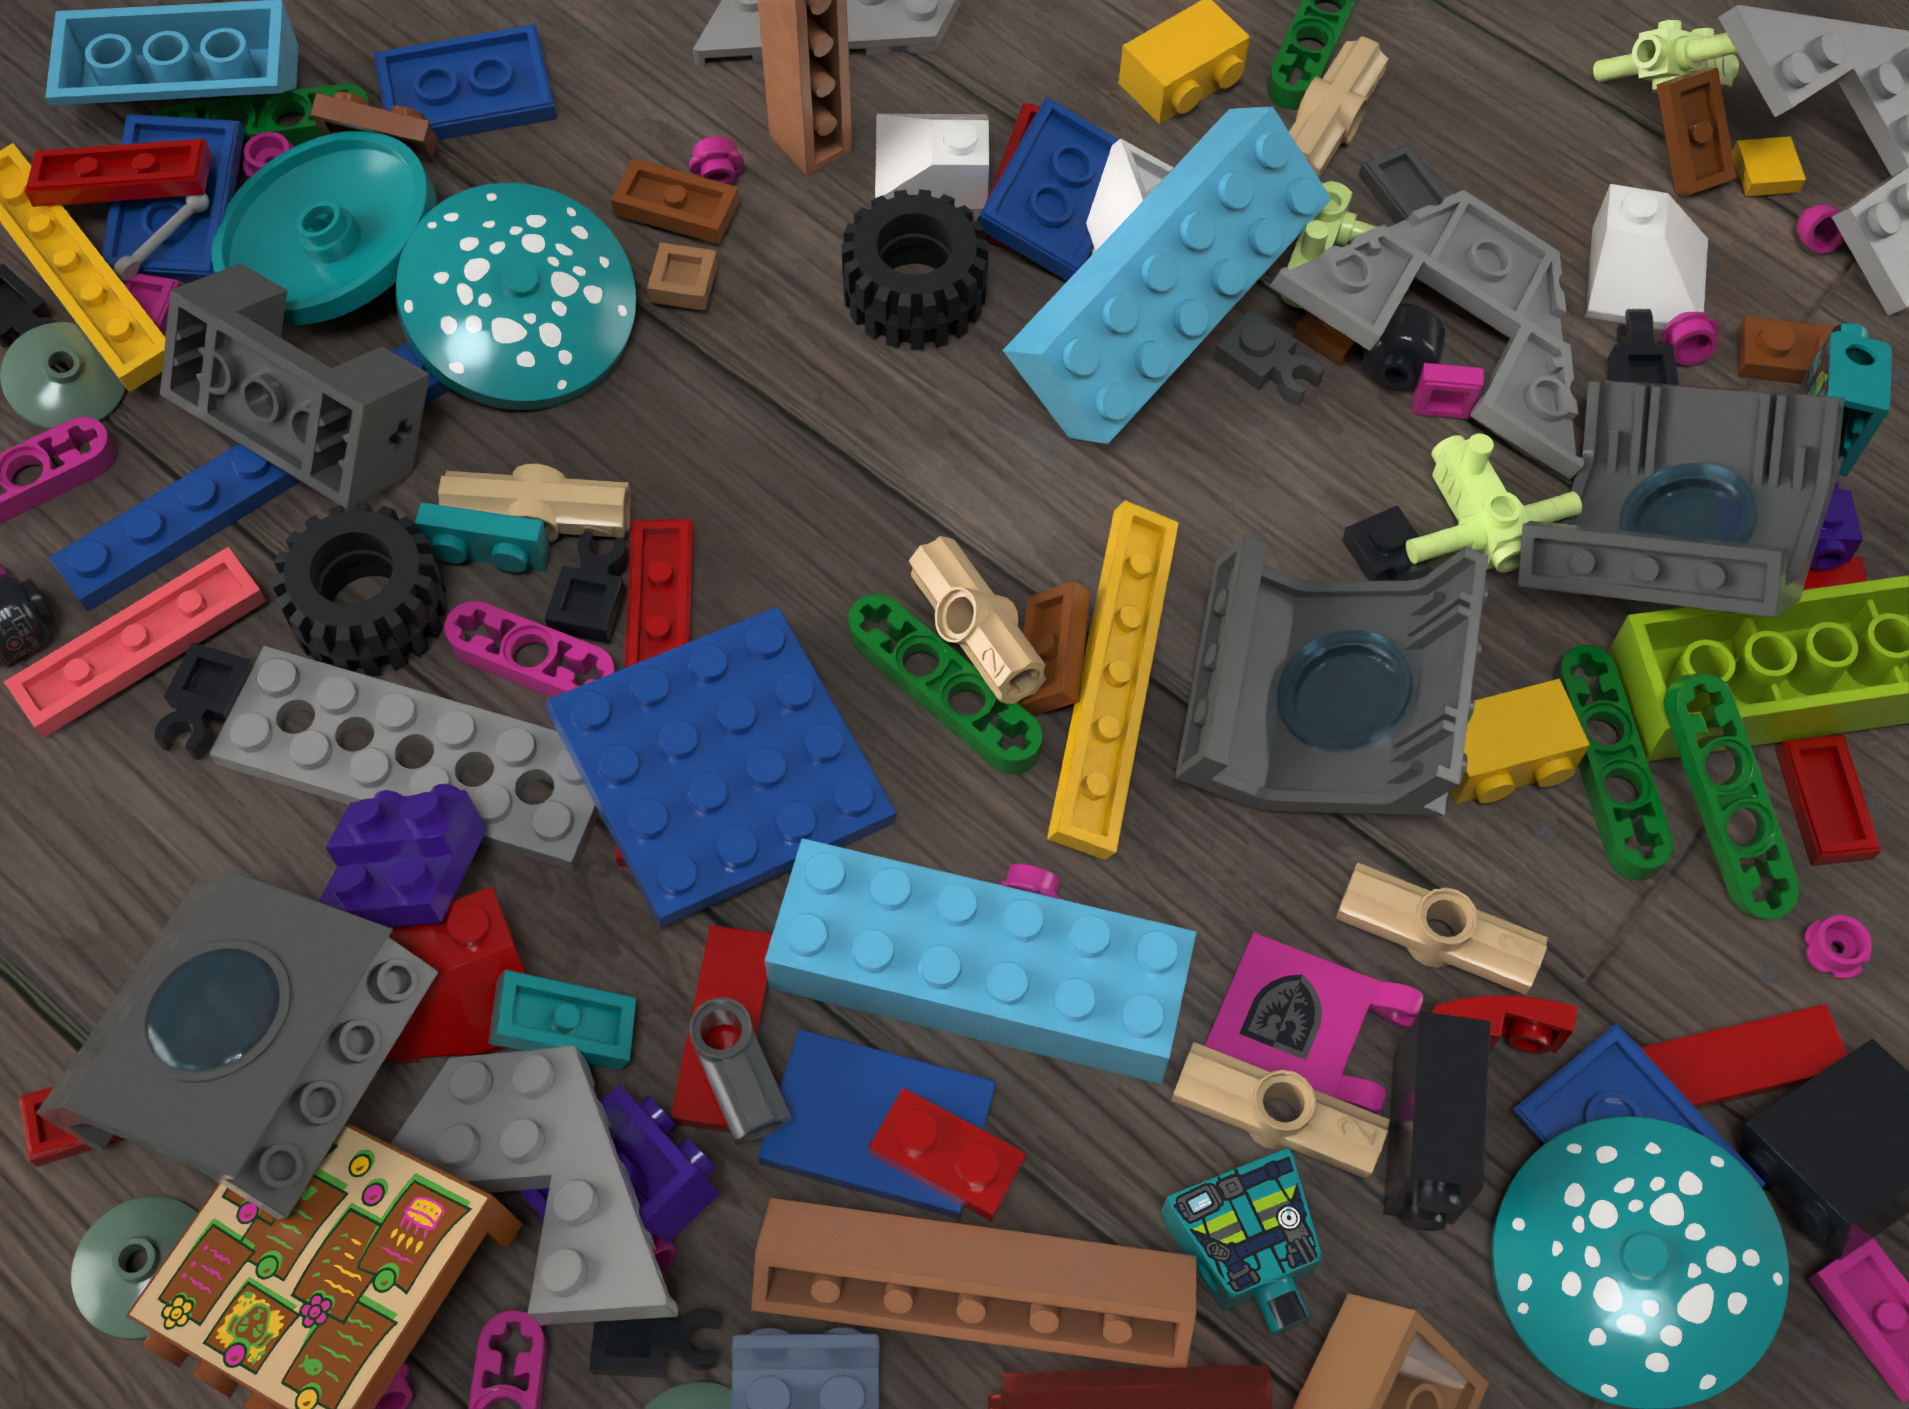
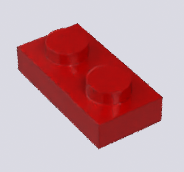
(947, 1154)

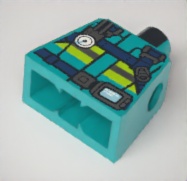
(1861, 372)
(1250, 1237)

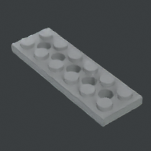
(402, 719)

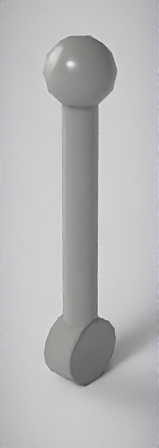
(129, 266)

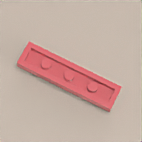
(134, 642)

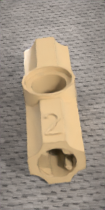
(1338, 102)
(544, 495)
(977, 620)
(1480, 943)
(1323, 1127)

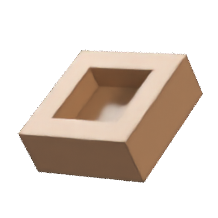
(682, 276)

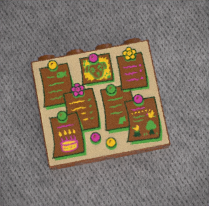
(332, 1294)

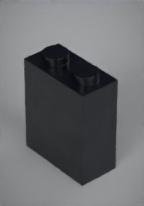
(1437, 1120)
(1838, 1149)

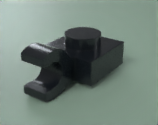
(1636, 354)
(1380, 547)

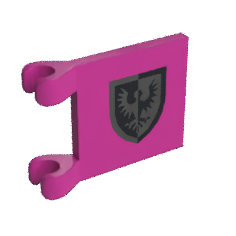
(1306, 1017)

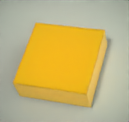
(1768, 166)

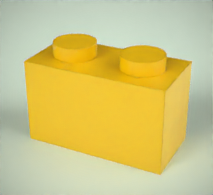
(1183, 60)
(1520, 741)

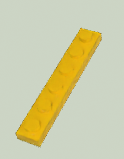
(80, 278)
(1113, 682)

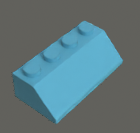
(171, 52)

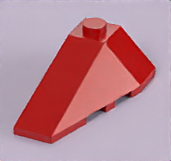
(470, 955)

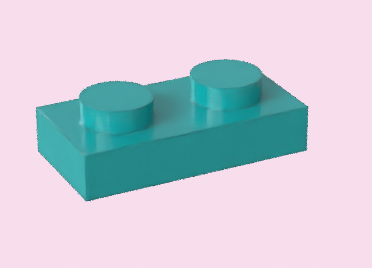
(484, 537)
(554, 1014)

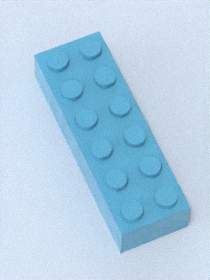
(1168, 274)
(980, 960)

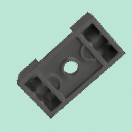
(331, 428)

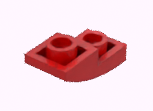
(1526, 1022)

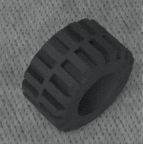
(914, 232)
(352, 548)

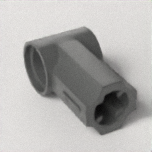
(738, 1074)

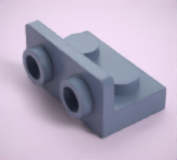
(805, 1370)

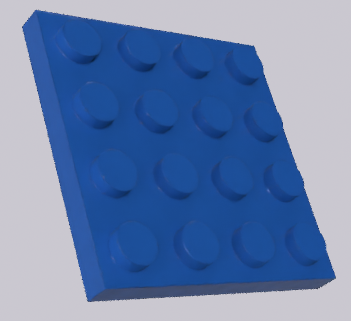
(718, 764)

